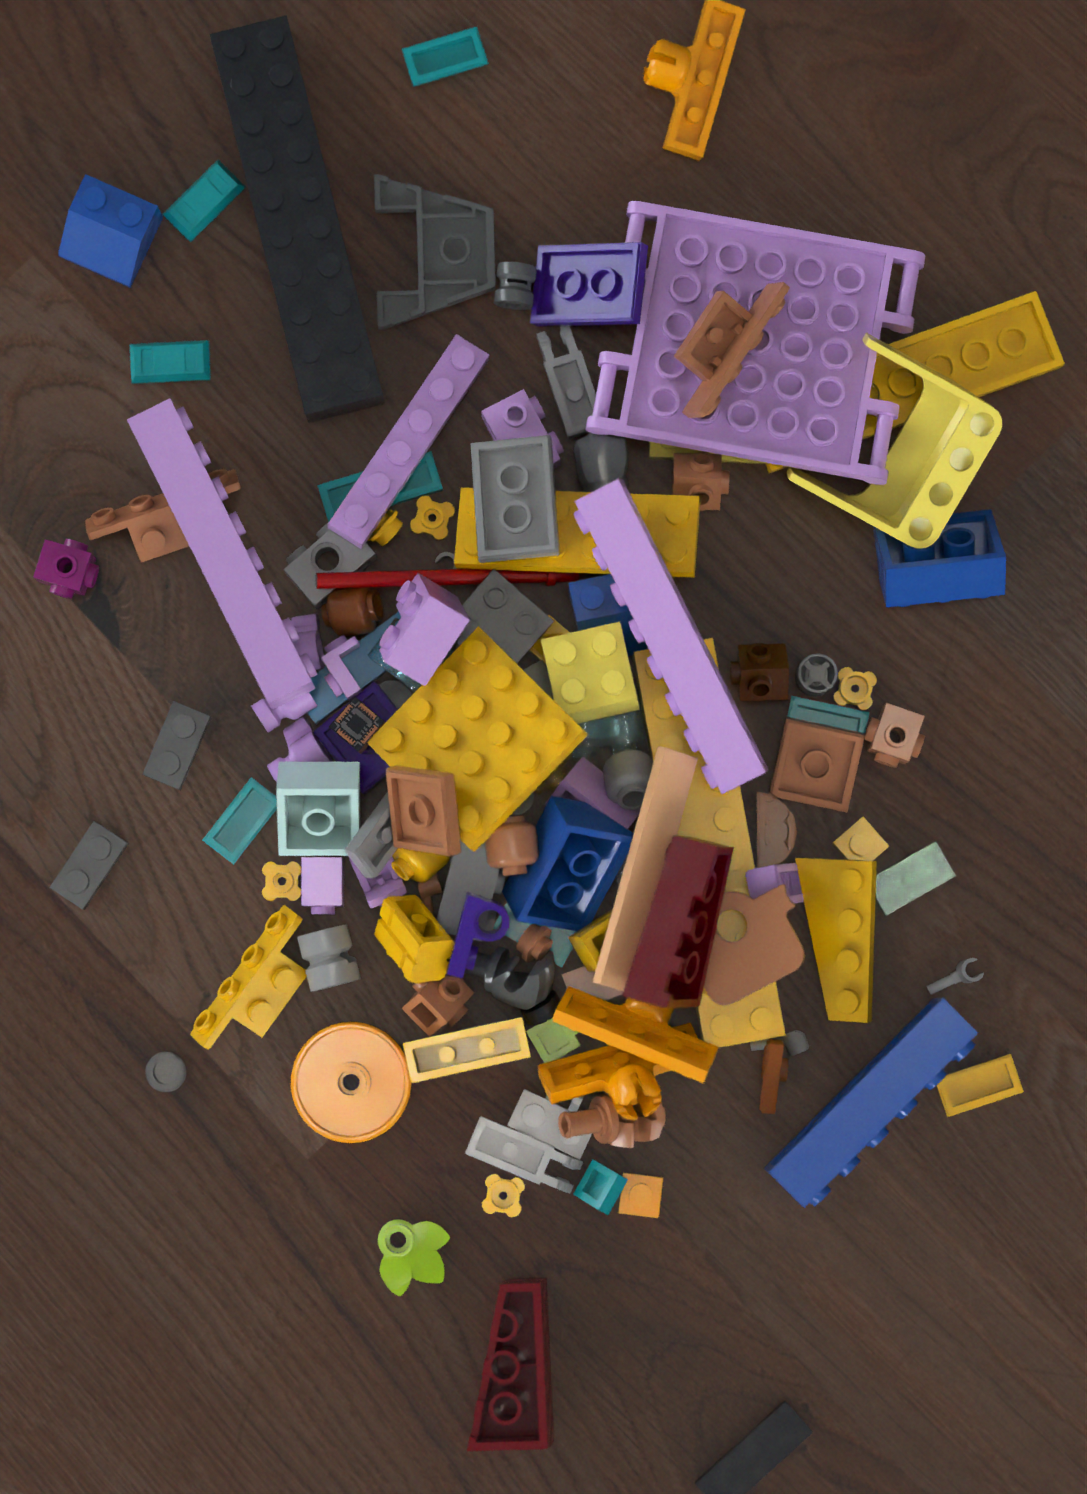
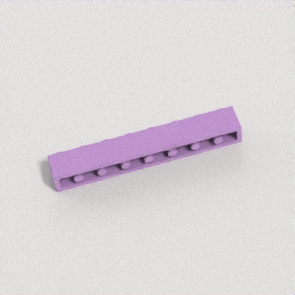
(221, 554)
(671, 636)

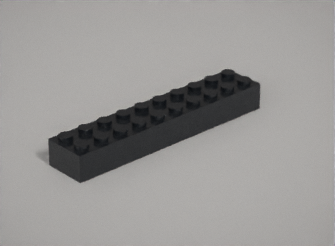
(297, 219)

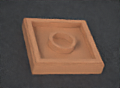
(816, 764)
(423, 810)

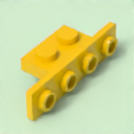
(258, 986)

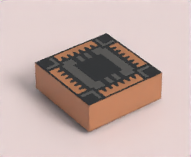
(357, 724)

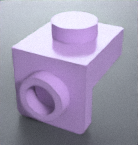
(340, 678)
(382, 886)

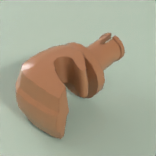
(610, 1126)

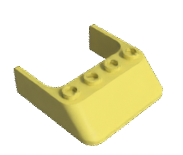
(927, 462)

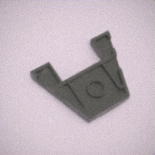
(452, 251)

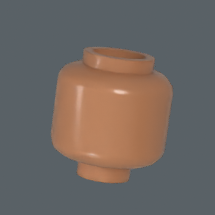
(513, 846)

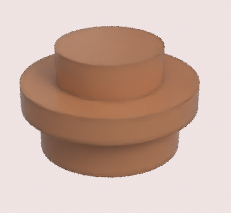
(534, 942)

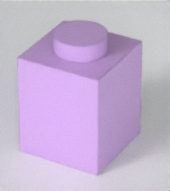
(322, 884)

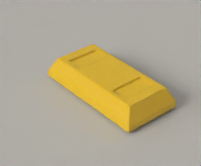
(979, 1085)

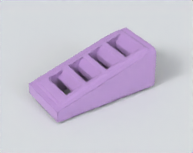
(769, 877)

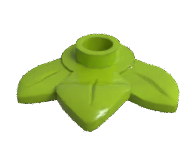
(414, 1259)

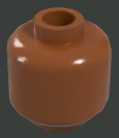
(353, 611)

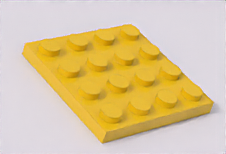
(487, 728)

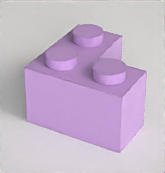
(426, 631)

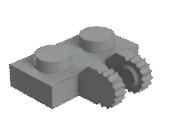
(540, 1120)

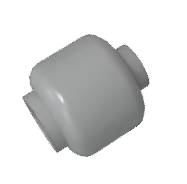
(627, 777)

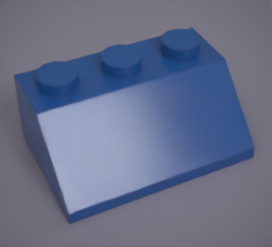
(960, 565)
(574, 868)

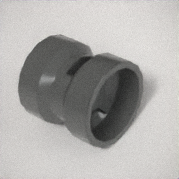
(515, 285)
(821, 670)

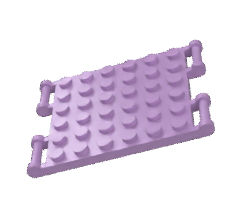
(808, 378)

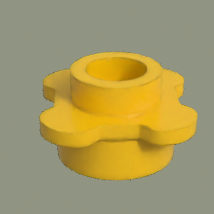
(386, 528)
(436, 528)
(864, 681)
(272, 874)
(495, 1203)

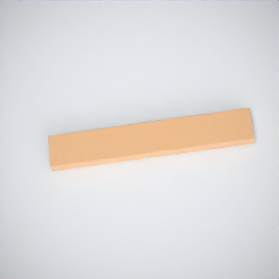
(653, 833)

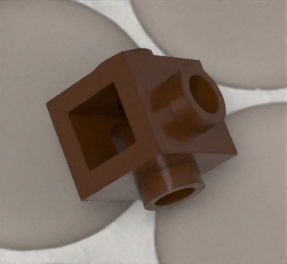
(761, 672)

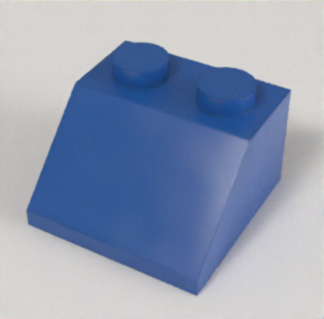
(108, 230)
(596, 606)

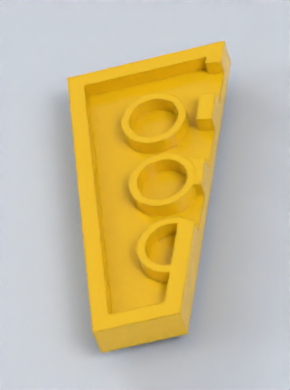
(842, 928)

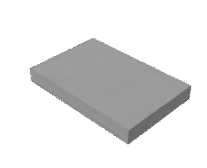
(515, 499)

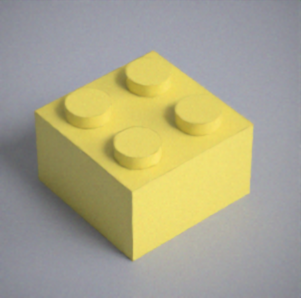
(591, 673)

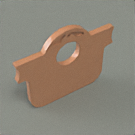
(764, 952)

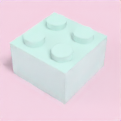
(317, 807)

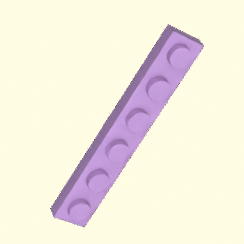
(408, 441)

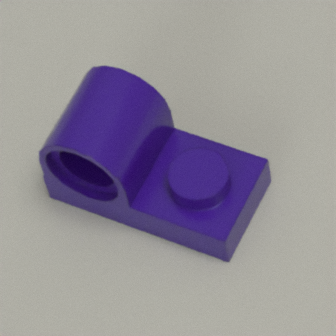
(463, 952)

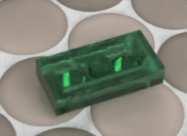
(912, 878)

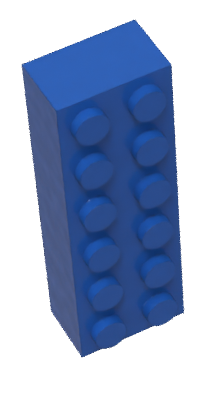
(871, 1101)

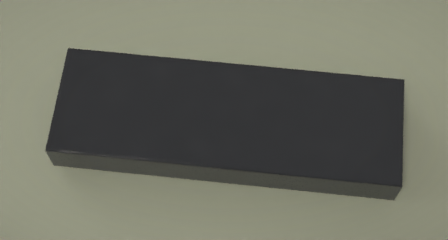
(756, 1453)

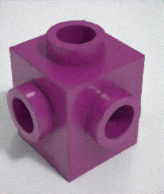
(54, 561)

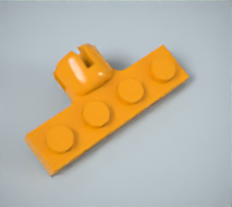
(695, 76)
(637, 1030)
(607, 1069)

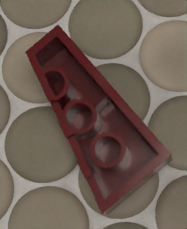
(680, 925)
(516, 1385)

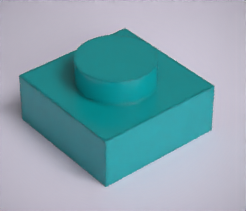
(600, 1187)

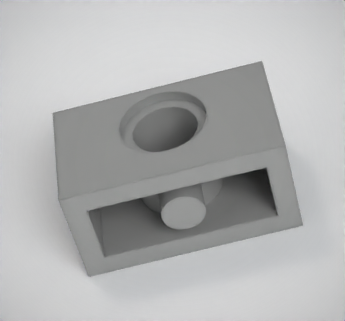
(304, 566)

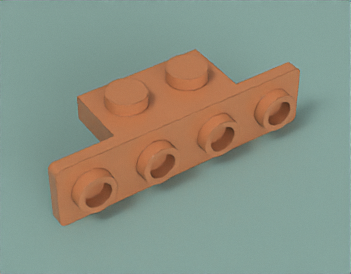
(722, 341)
(150, 521)

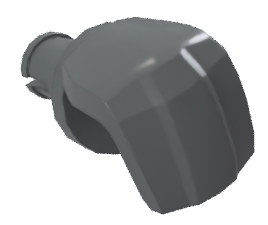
(600, 460)
(514, 987)

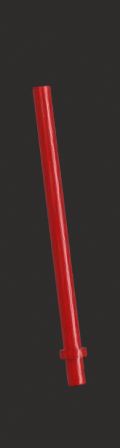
(440, 577)

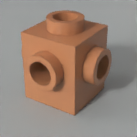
(700, 476)
(905, 725)
(438, 1003)

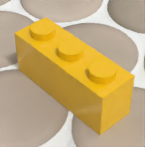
(466, 1050)

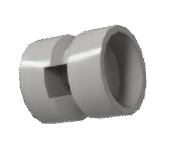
(328, 958)

